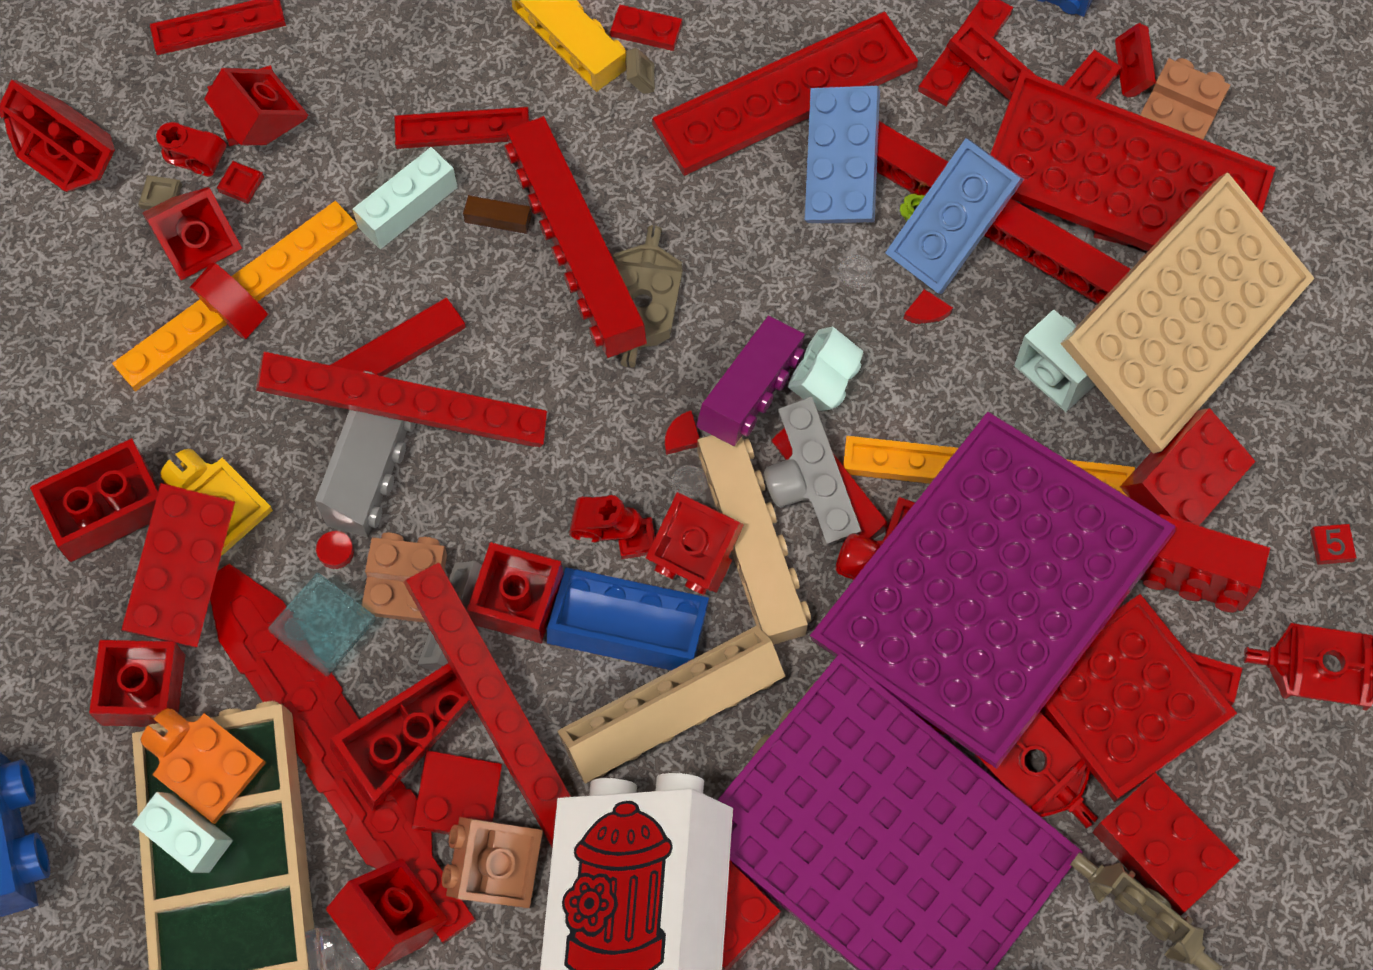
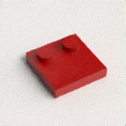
(455, 789)

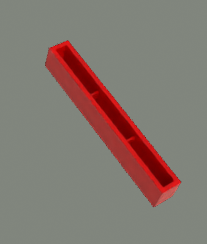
(576, 238)

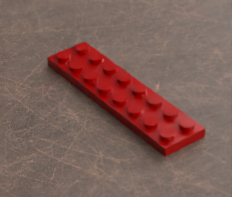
(780, 93)

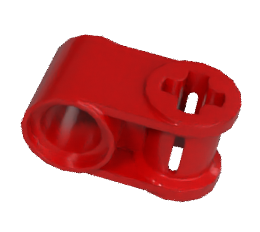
(190, 148)
(603, 519)

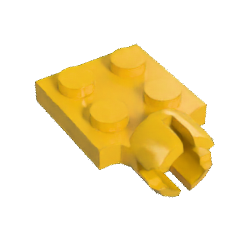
(222, 482)

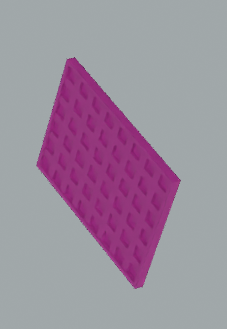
(889, 834)

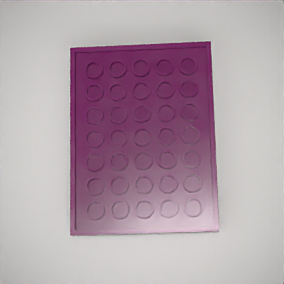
(993, 587)

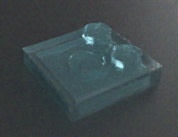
(322, 624)

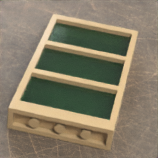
(258, 893)

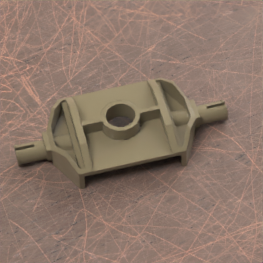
(656, 274)
(1152, 907)

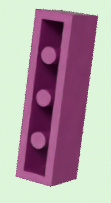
(751, 380)

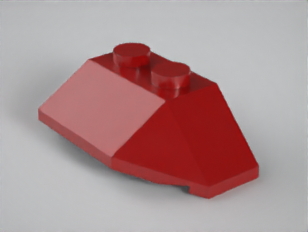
(54, 137)

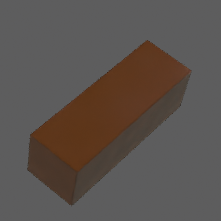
(497, 214)

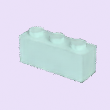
(405, 198)

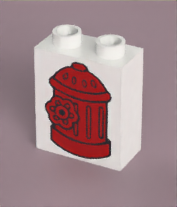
(638, 878)

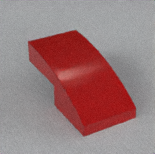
(229, 299)

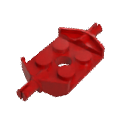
(1300, 670)
(1057, 784)

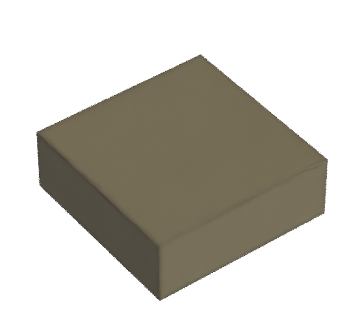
(640, 71)
(158, 190)

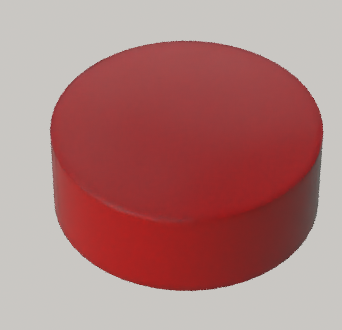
(334, 549)

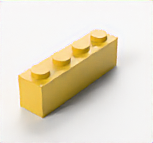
(575, 38)

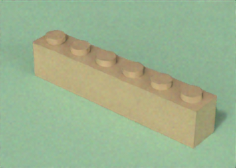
(758, 550)
(671, 704)

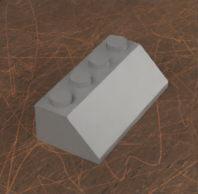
(361, 471)

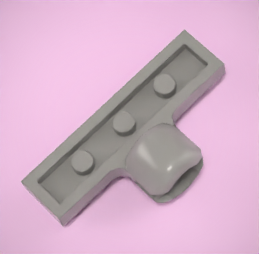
(812, 473)

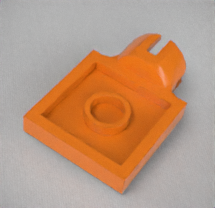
(201, 762)

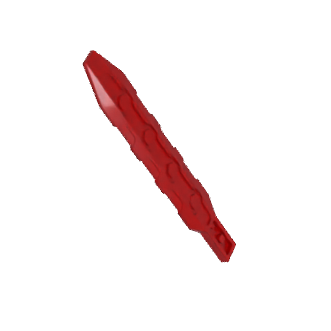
(319, 712)

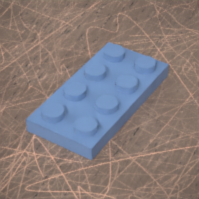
(842, 154)
(954, 216)

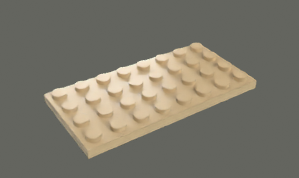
(1188, 313)

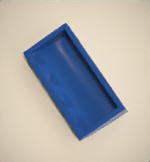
(626, 620)

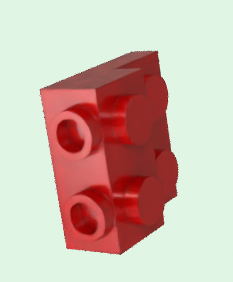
(694, 544)

